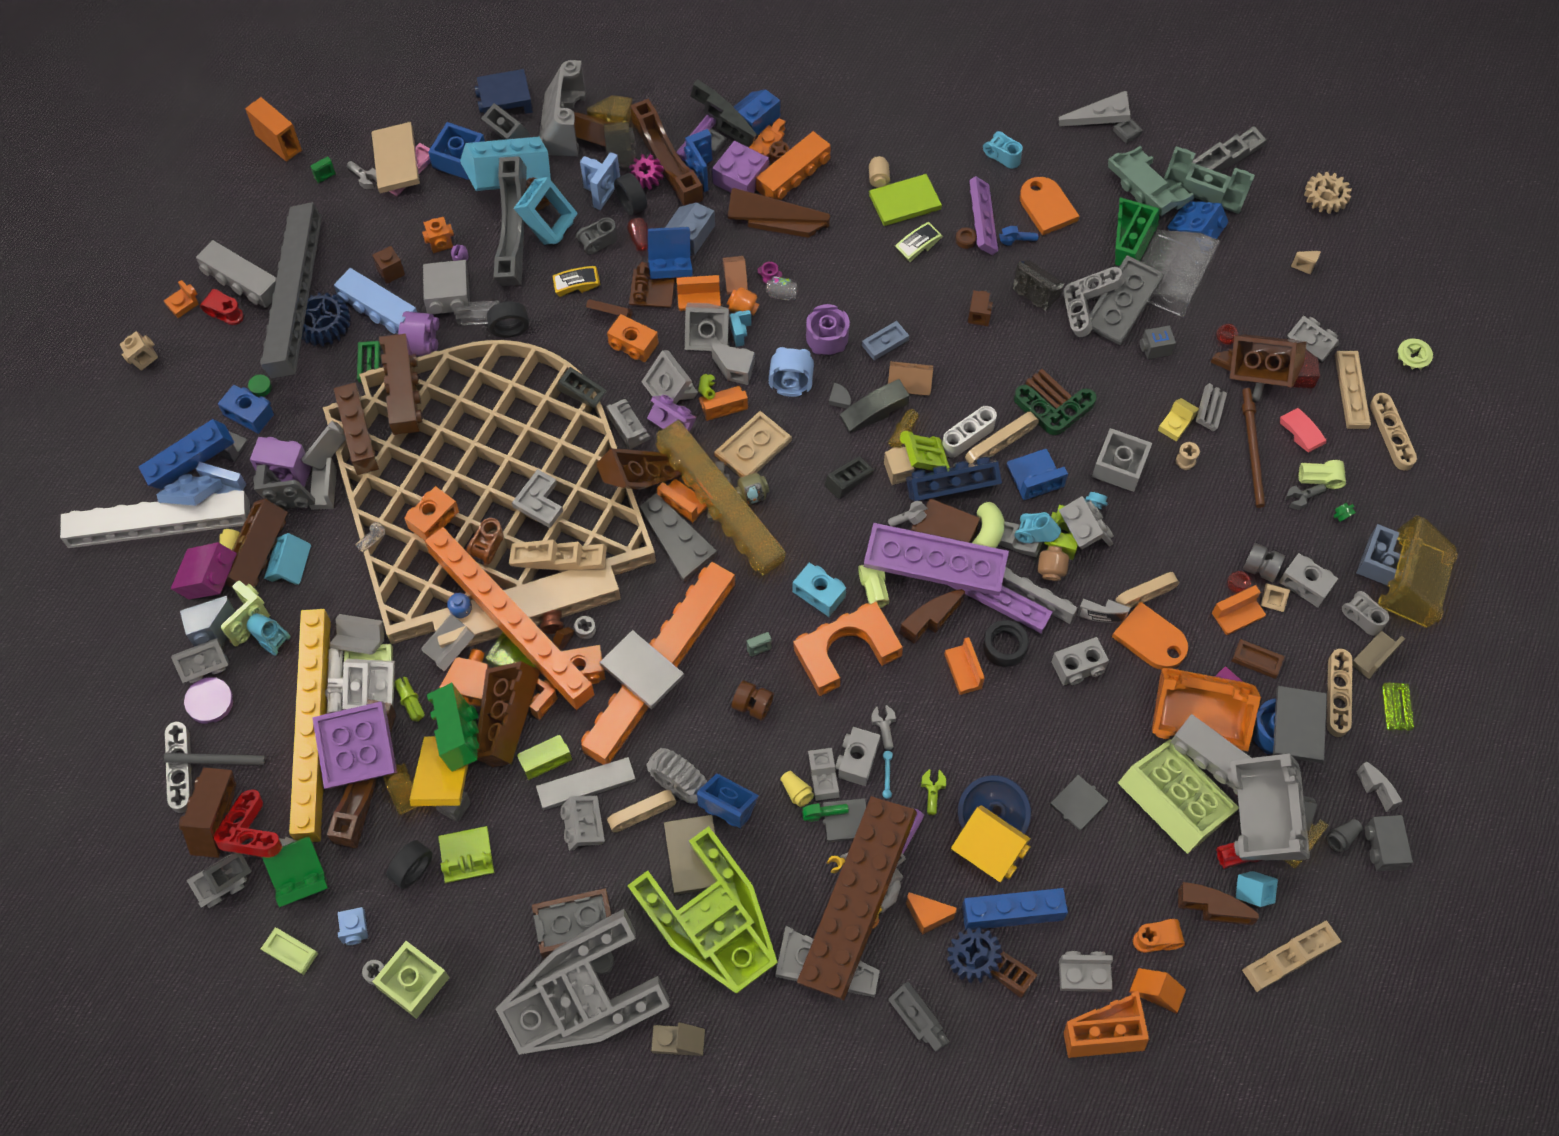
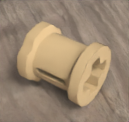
(1188, 455)

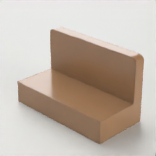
(914, 377)

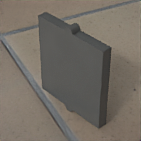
(1079, 802)
(844, 826)

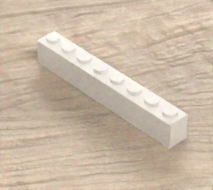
(153, 520)

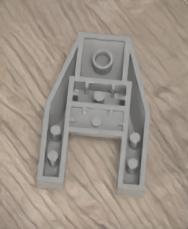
(565, 1000)

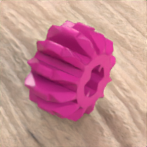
(654, 171)

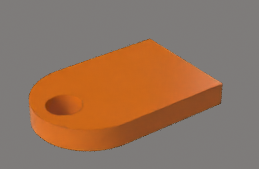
(1047, 207)
(1151, 637)

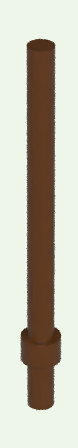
(1249, 410)

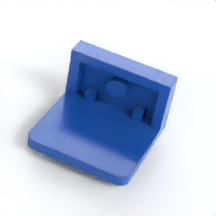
(1200, 218)

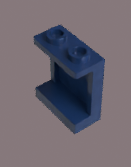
(505, 90)

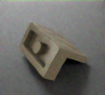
(1376, 654)

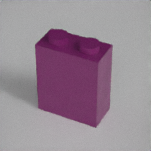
(203, 571)

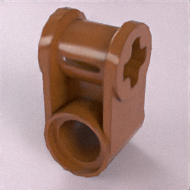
(485, 545)

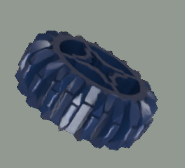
(325, 324)

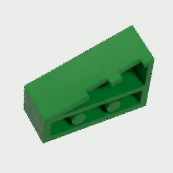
(1135, 229)

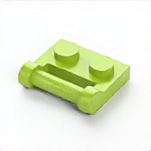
(924, 451)

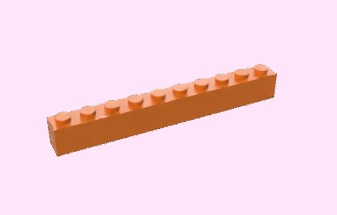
(510, 618)
(673, 643)

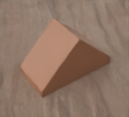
(735, 273)

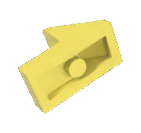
(1178, 419)

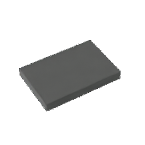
(1300, 724)

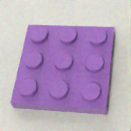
(354, 745)

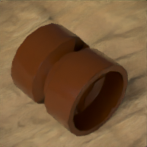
(745, 696)

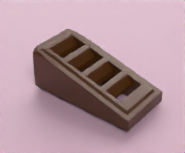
(1023, 970)

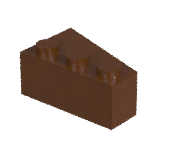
(206, 810)

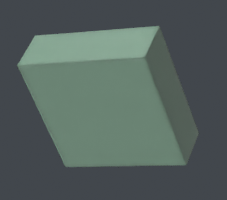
(759, 644)

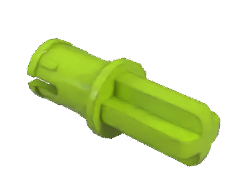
(409, 699)

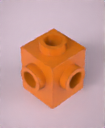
(438, 234)

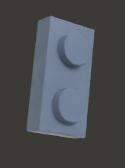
(885, 340)

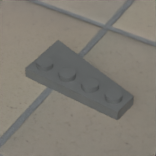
(682, 543)

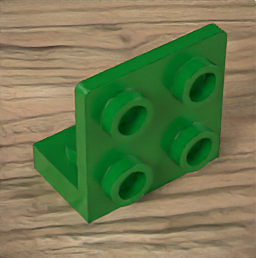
(296, 871)

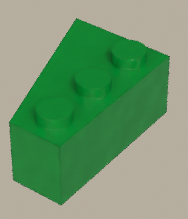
(456, 727)

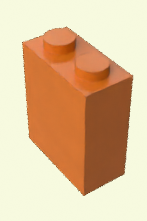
(273, 129)

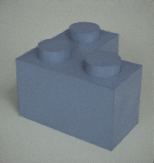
(1379, 559)

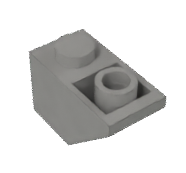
(734, 362)

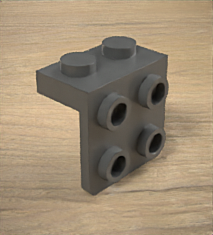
(283, 494)

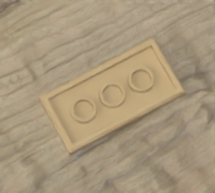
(395, 157)

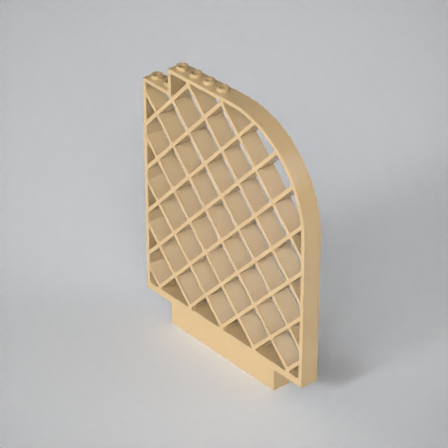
(566, 591)

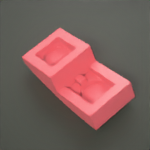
(1304, 430)

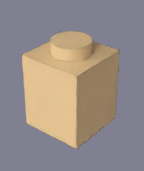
(898, 465)

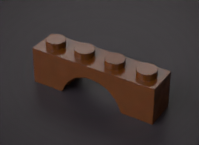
(356, 429)

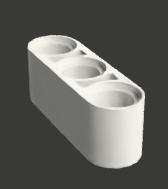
(973, 423)

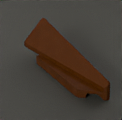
(775, 215)

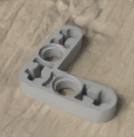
(1083, 293)

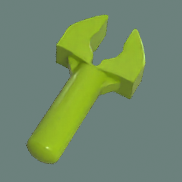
(933, 790)

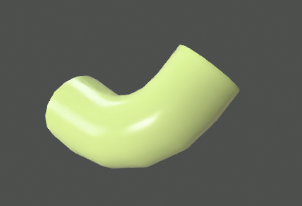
(992, 525)

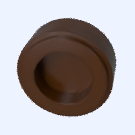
(966, 238)

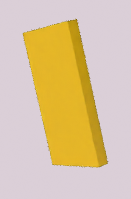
(434, 781)

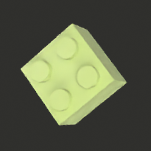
(411, 979)

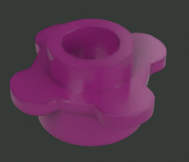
(769, 267)

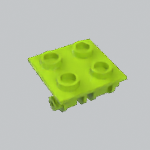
(466, 854)

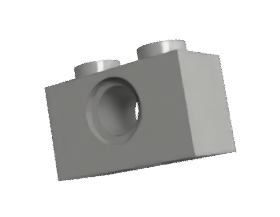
(1312, 591)
(858, 769)

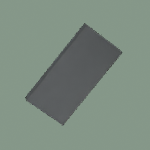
(1121, 307)

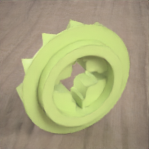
(1411, 346)

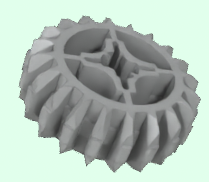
(676, 774)

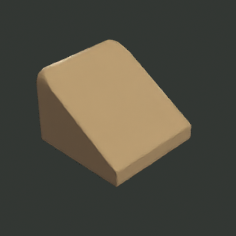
(1305, 261)
(1275, 597)

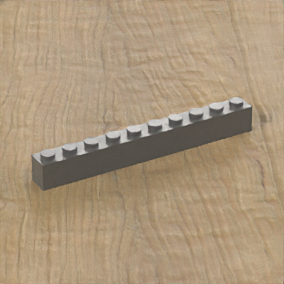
(291, 291)

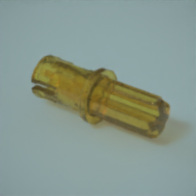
(905, 425)

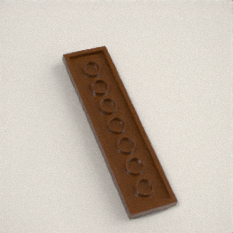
(857, 898)

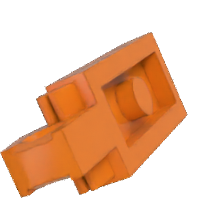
(769, 136)

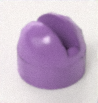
(462, 253)

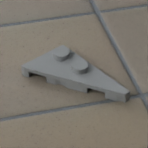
(1104, 111)

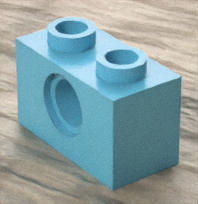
(824, 600)

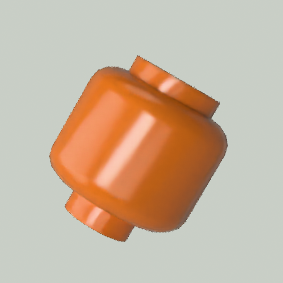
(742, 301)

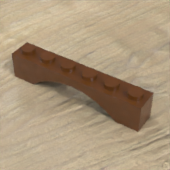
(680, 177)
(353, 808)

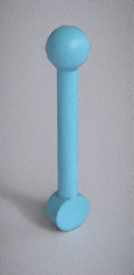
(887, 756)

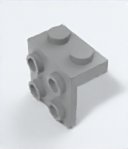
(1086, 522)

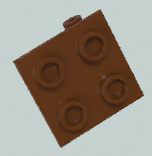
(649, 291)

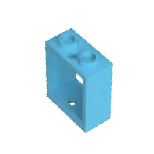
(528, 203)

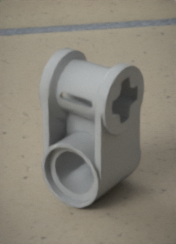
(1364, 612)

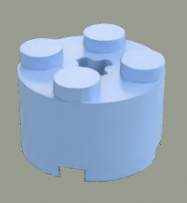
(791, 371)

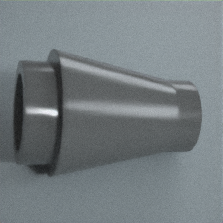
(1344, 835)

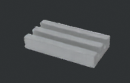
(1214, 409)

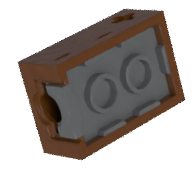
(557, 922)

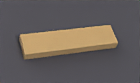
(1352, 390)

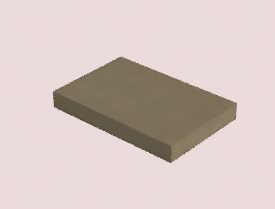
(686, 868)

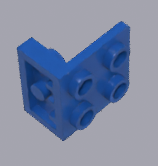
(698, 154)
(669, 252)
(1036, 474)

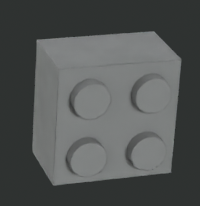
(1121, 459)

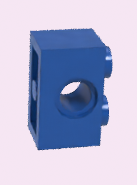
(253, 417)

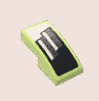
(918, 240)

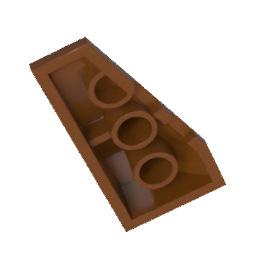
(635, 468)

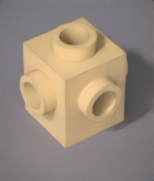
(138, 350)

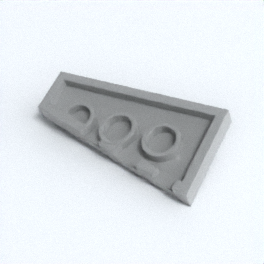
(794, 953)

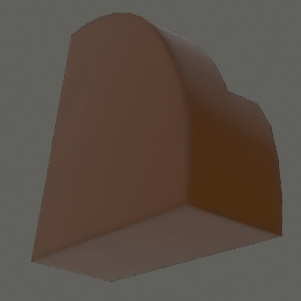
(1223, 359)
(562, 637)

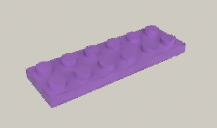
(936, 559)

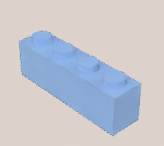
(372, 300)

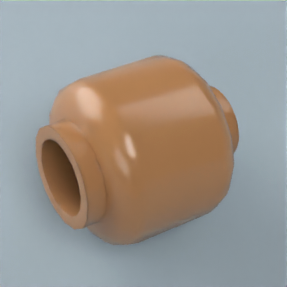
(1053, 563)

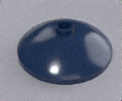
(993, 792)

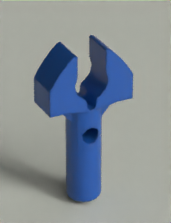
(1011, 234)

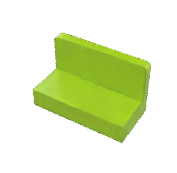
(544, 757)

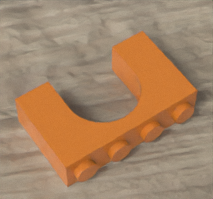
(865, 623)

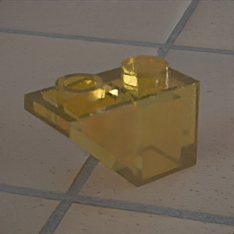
(612, 109)
(400, 788)

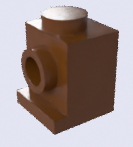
(980, 308)

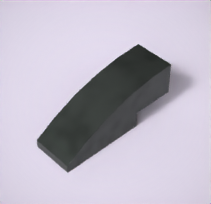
(875, 406)

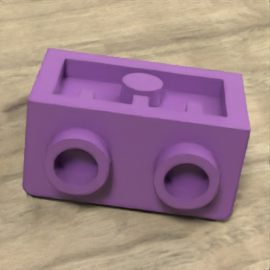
(666, 412)

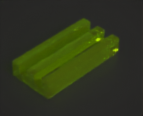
(1408, 725)

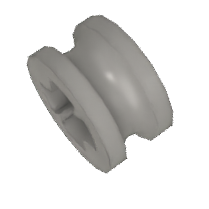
(589, 622)
(371, 964)

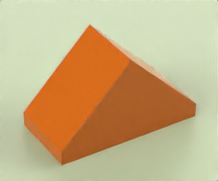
(929, 913)
(1158, 988)

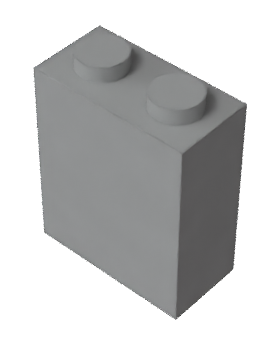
(445, 286)

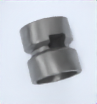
(1264, 562)

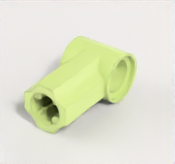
(1330, 474)
(874, 585)

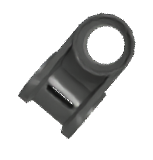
(598, 235)

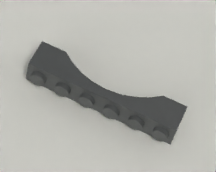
(509, 255)

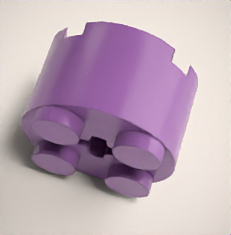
(827, 329)
(420, 332)

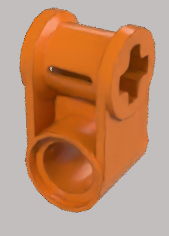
(1163, 936)

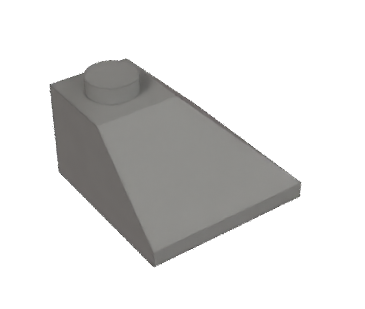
(705, 326)

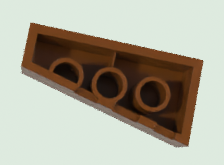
(400, 384)
(504, 711)

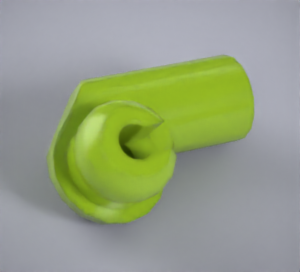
(704, 383)

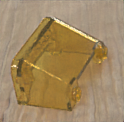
(1421, 573)

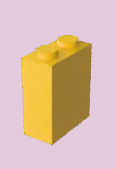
(991, 844)

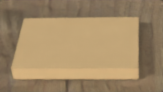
(753, 445)

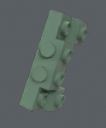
(1145, 183)
(1206, 183)

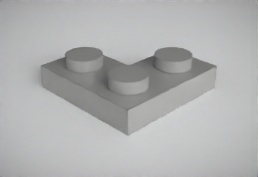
(534, 502)

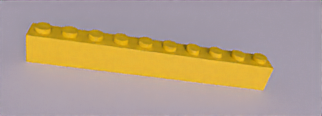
(310, 702)

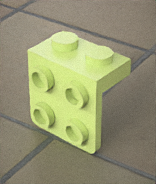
(236, 625)

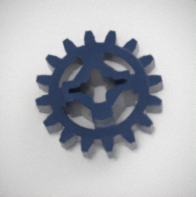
(968, 947)

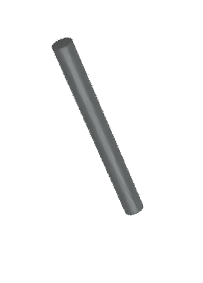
(214, 759)

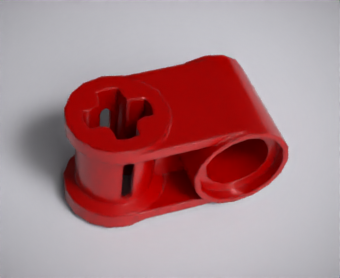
(222, 307)

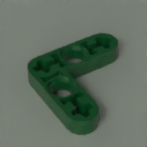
(1053, 415)

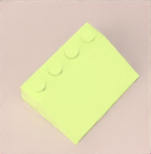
(1178, 796)

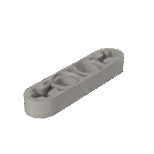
(173, 768)

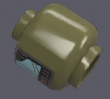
(752, 488)

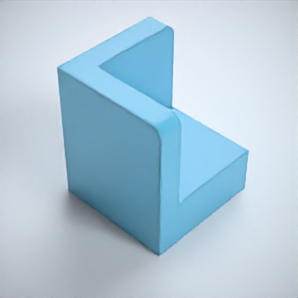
(1256, 888)

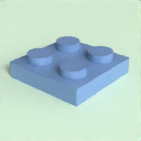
(189, 490)

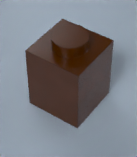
(388, 264)

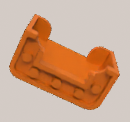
(1218, 702)

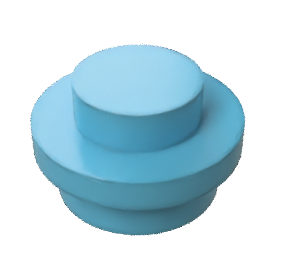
(1098, 499)

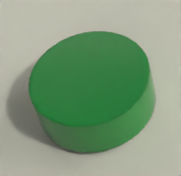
(260, 385)

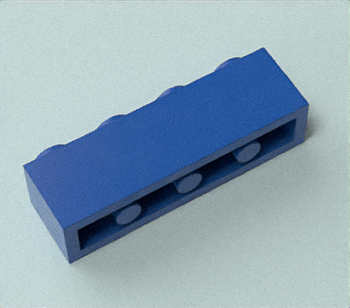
(186, 454)
(1014, 909)

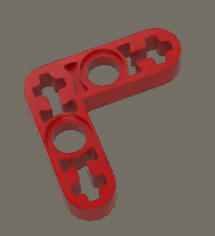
(231, 835)

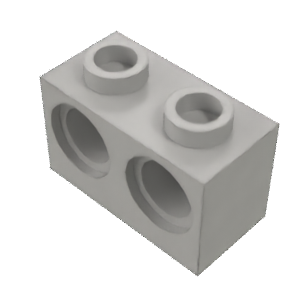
(1076, 657)

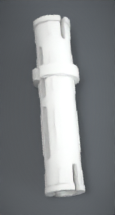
(335, 670)

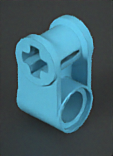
(1004, 150)
(1037, 528)
(267, 632)

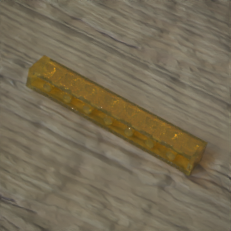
(720, 497)

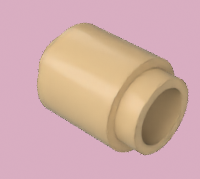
(879, 172)

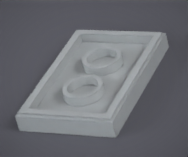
(641, 669)

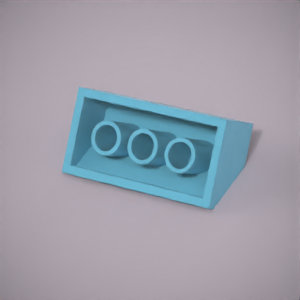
(482, 160)

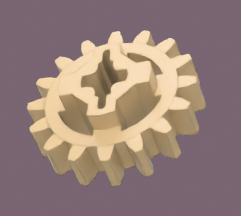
(1327, 193)

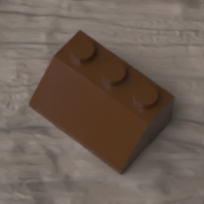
(1267, 359)

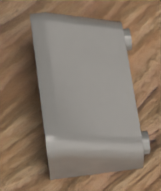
(558, 121)
(1270, 808)

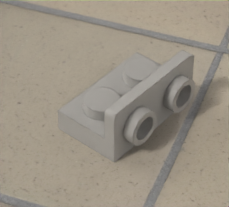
(1318, 340)
(200, 661)
(582, 821)
(1085, 972)

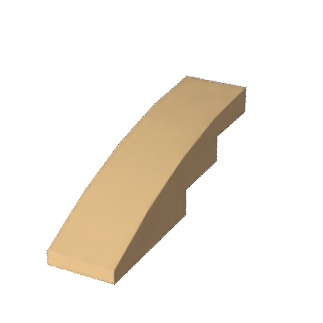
(555, 556)
(1291, 956)

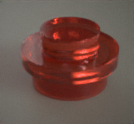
(1226, 333)
(1238, 582)

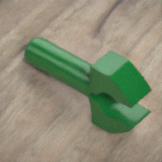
(814, 811)

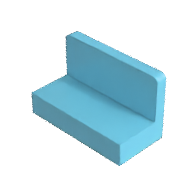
(288, 559)

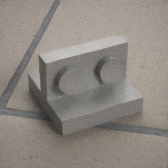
(669, 379)

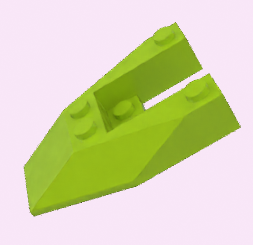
(720, 926)

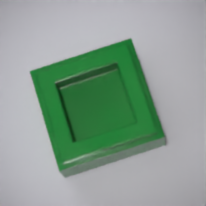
(323, 169)

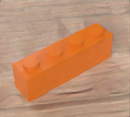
(793, 167)

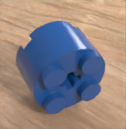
(1264, 726)

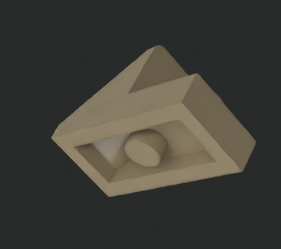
(678, 1040)

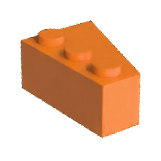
(1108, 1030)

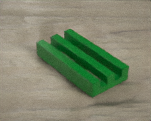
(369, 345)

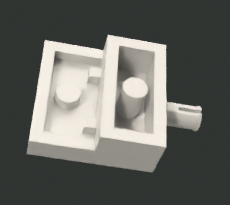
(365, 681)

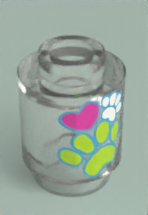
(781, 288)

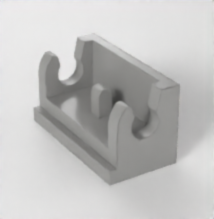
(627, 424)

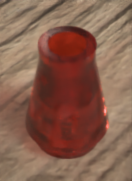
(638, 231)

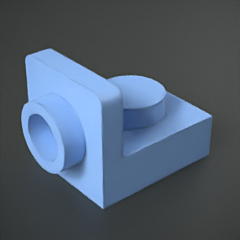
(352, 926)

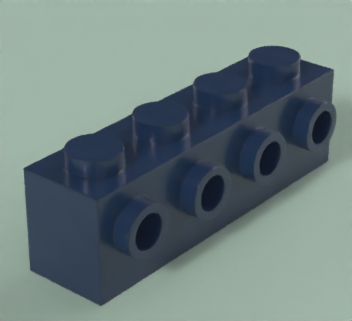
(953, 480)

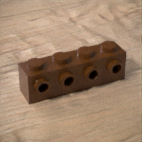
(256, 542)

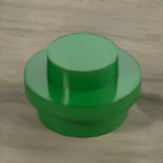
(1344, 511)

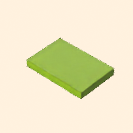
(905, 199)

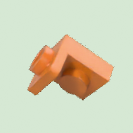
(182, 300)
(542, 702)

